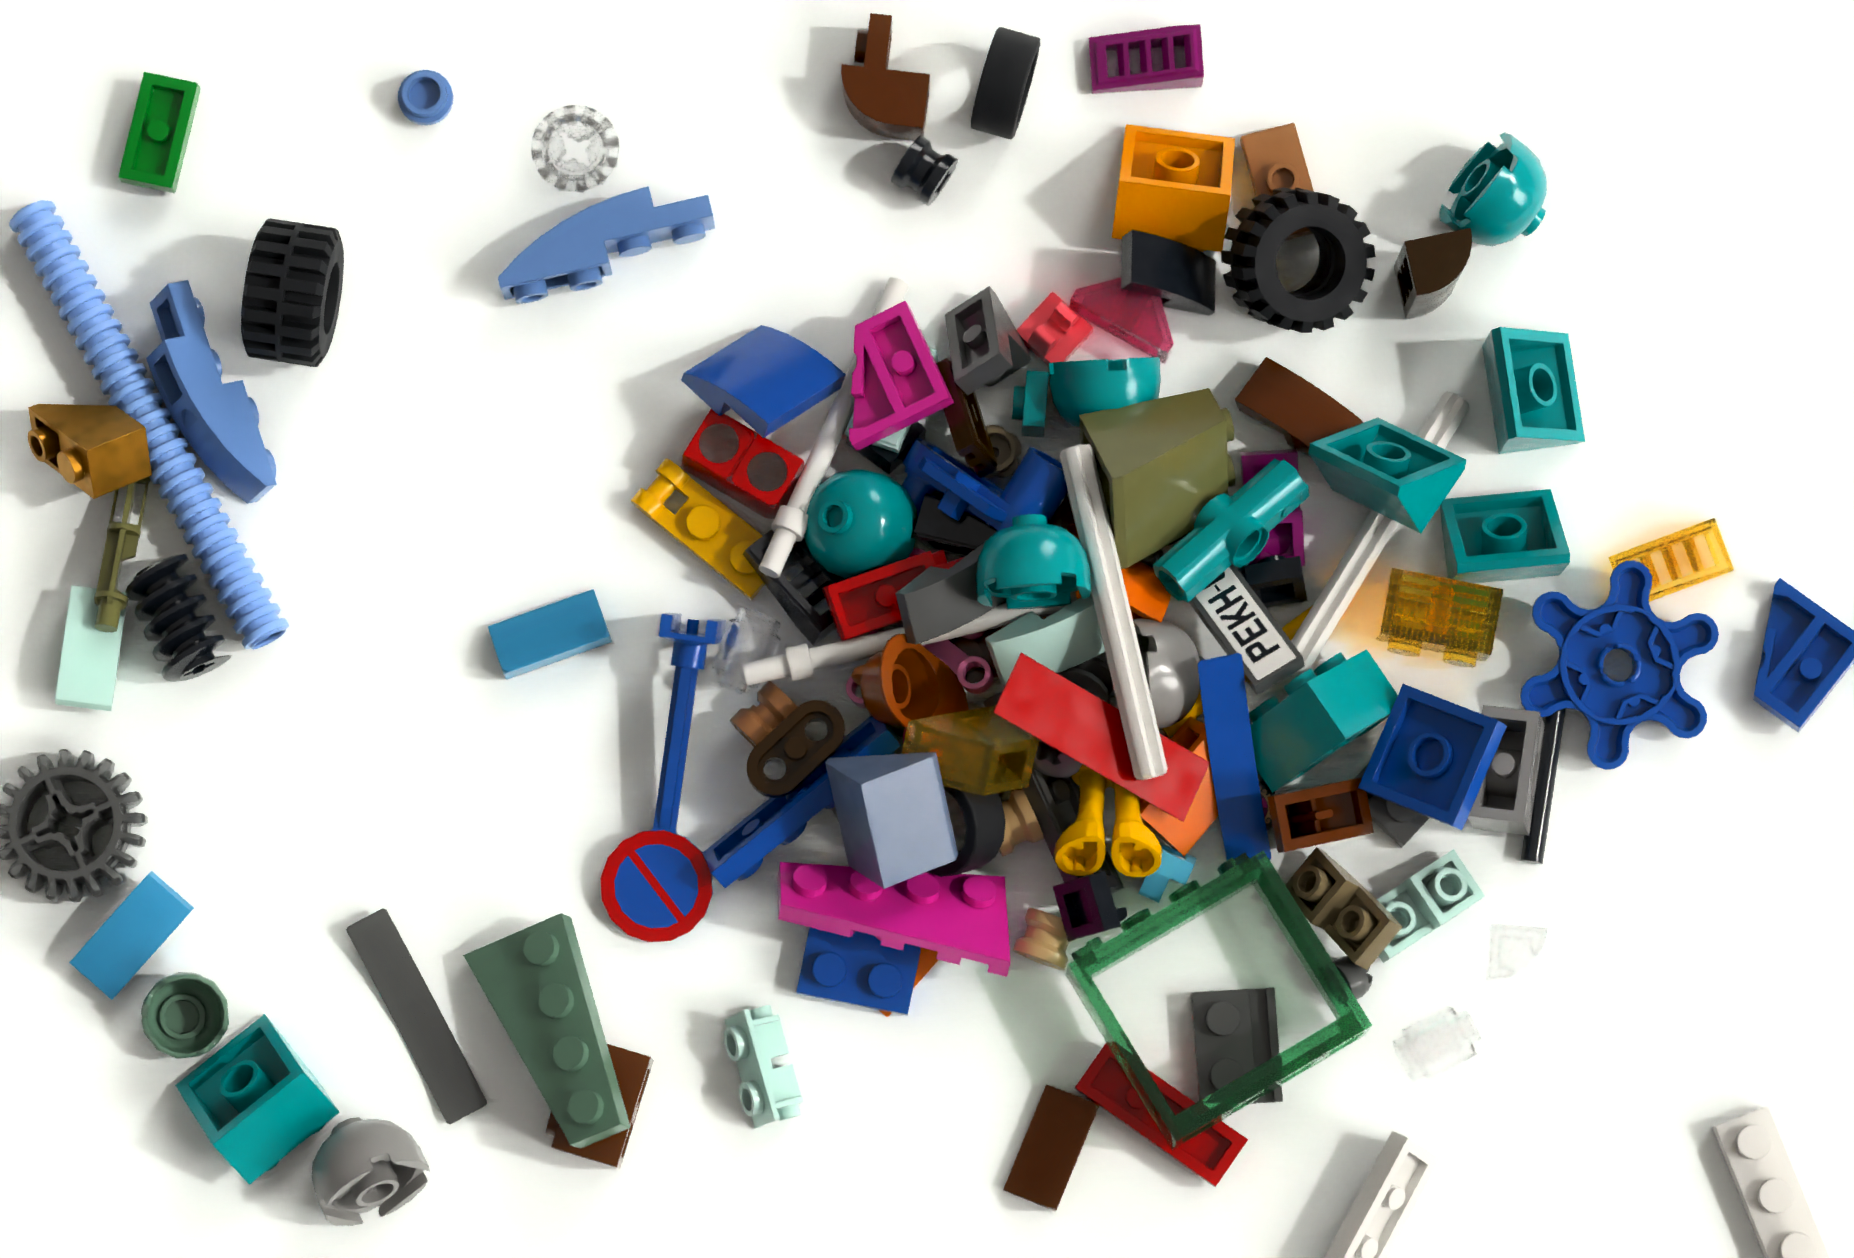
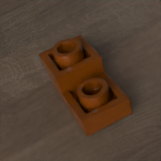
(1293, 406)

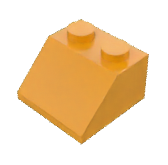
(1175, 186)

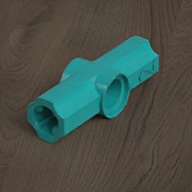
(1231, 530)

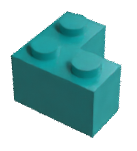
(1318, 716)

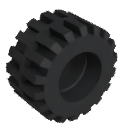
(1339, 270)
(292, 292)

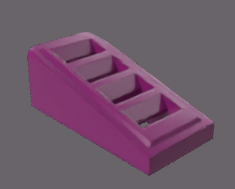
(1168, 78)

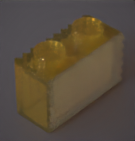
(1439, 617)

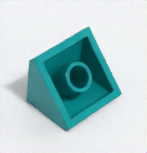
(1532, 389)
(1388, 470)
(1503, 537)

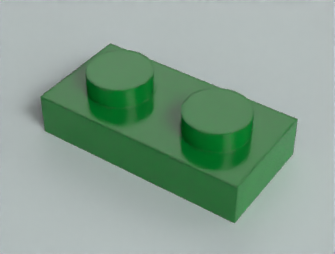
(159, 132)

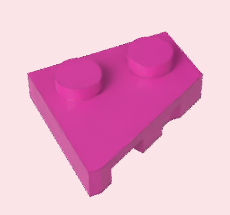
(893, 377)

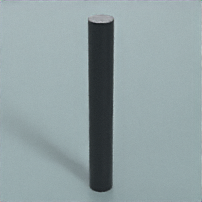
(1534, 844)

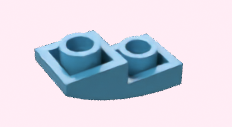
(131, 935)

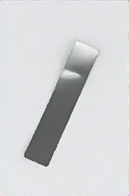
(417, 1016)

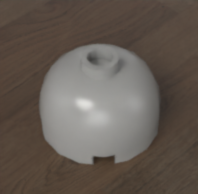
(1170, 669)
(366, 1168)

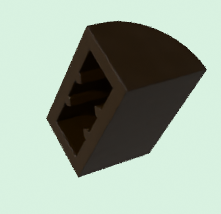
(1430, 270)

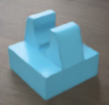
(1173, 867)

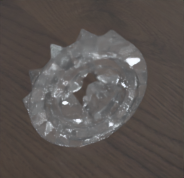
(579, 124)

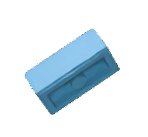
(549, 634)

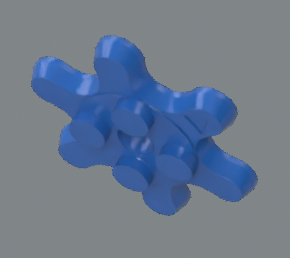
(1657, 658)

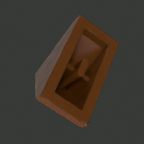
(1319, 814)

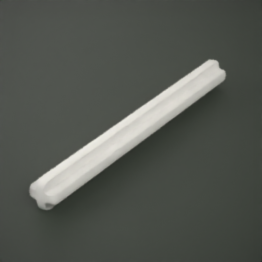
(1367, 546)
(1113, 612)

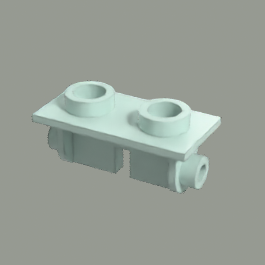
(765, 1092)

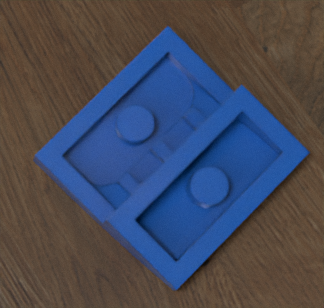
(764, 379)

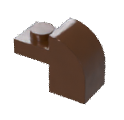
(881, 98)

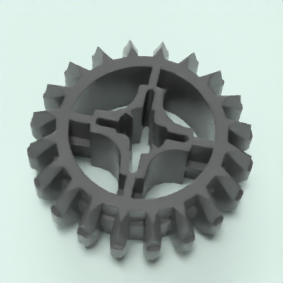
(92, 815)

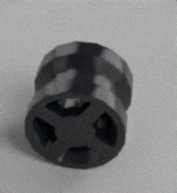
(924, 170)

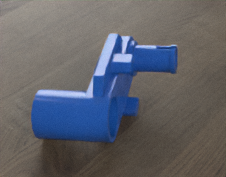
(1034, 488)

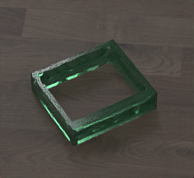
(1186, 905)

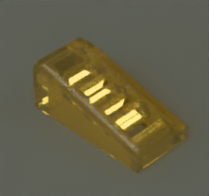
(1716, 543)

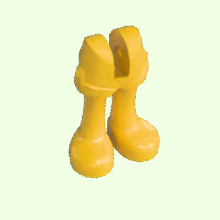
(1082, 845)

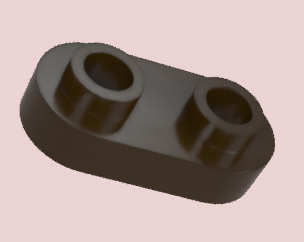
(794, 749)

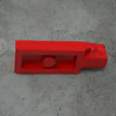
(870, 598)

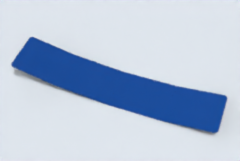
(1232, 756)

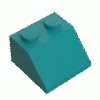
(256, 1099)

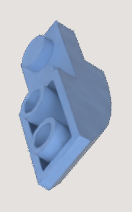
(579, 246)
(211, 415)

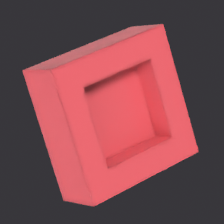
(1054, 330)

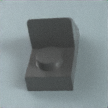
(983, 342)

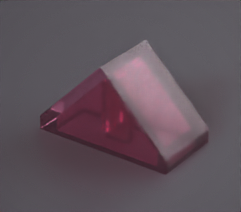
(1126, 315)

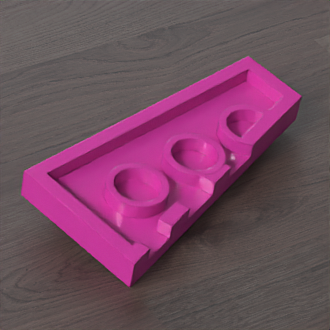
(944, 914)

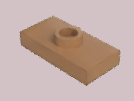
(1276, 162)

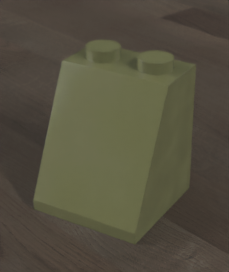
(1159, 467)

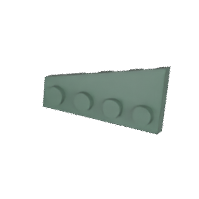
(552, 1019)

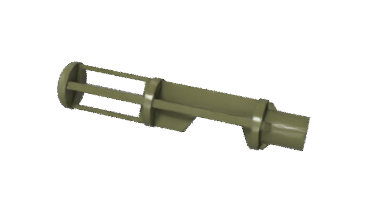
(119, 546)

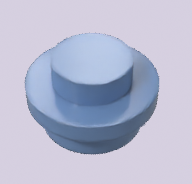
(425, 97)

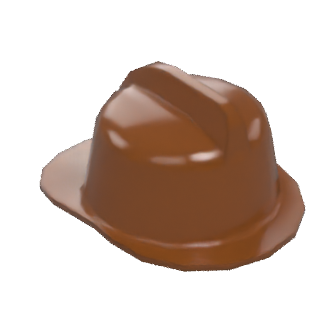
(908, 684)

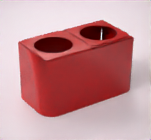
(717, 473)

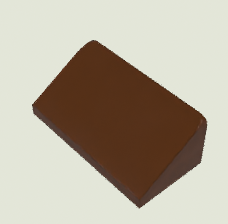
(1051, 1147)

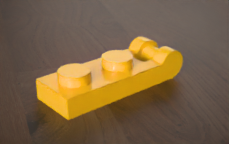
(702, 526)

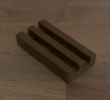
(967, 425)

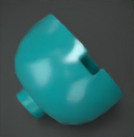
(1498, 193)
(1102, 385)
(859, 523)
(1032, 565)

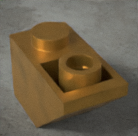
(90, 445)

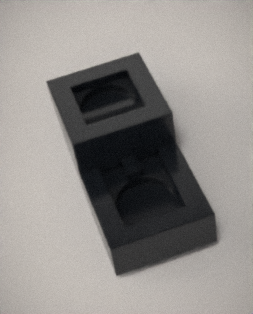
(1169, 271)

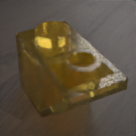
(975, 750)

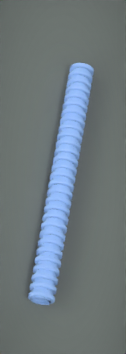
(134, 395)

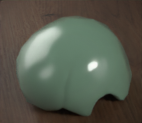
(185, 1015)

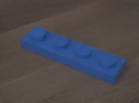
(785, 818)

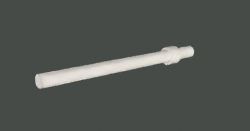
(792, 518)
(802, 661)

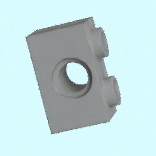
(1510, 784)

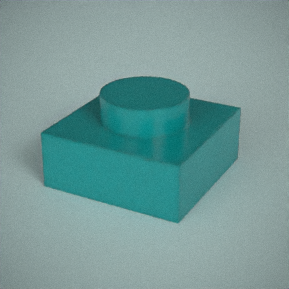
(1031, 403)

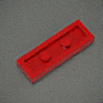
(1205, 1155)

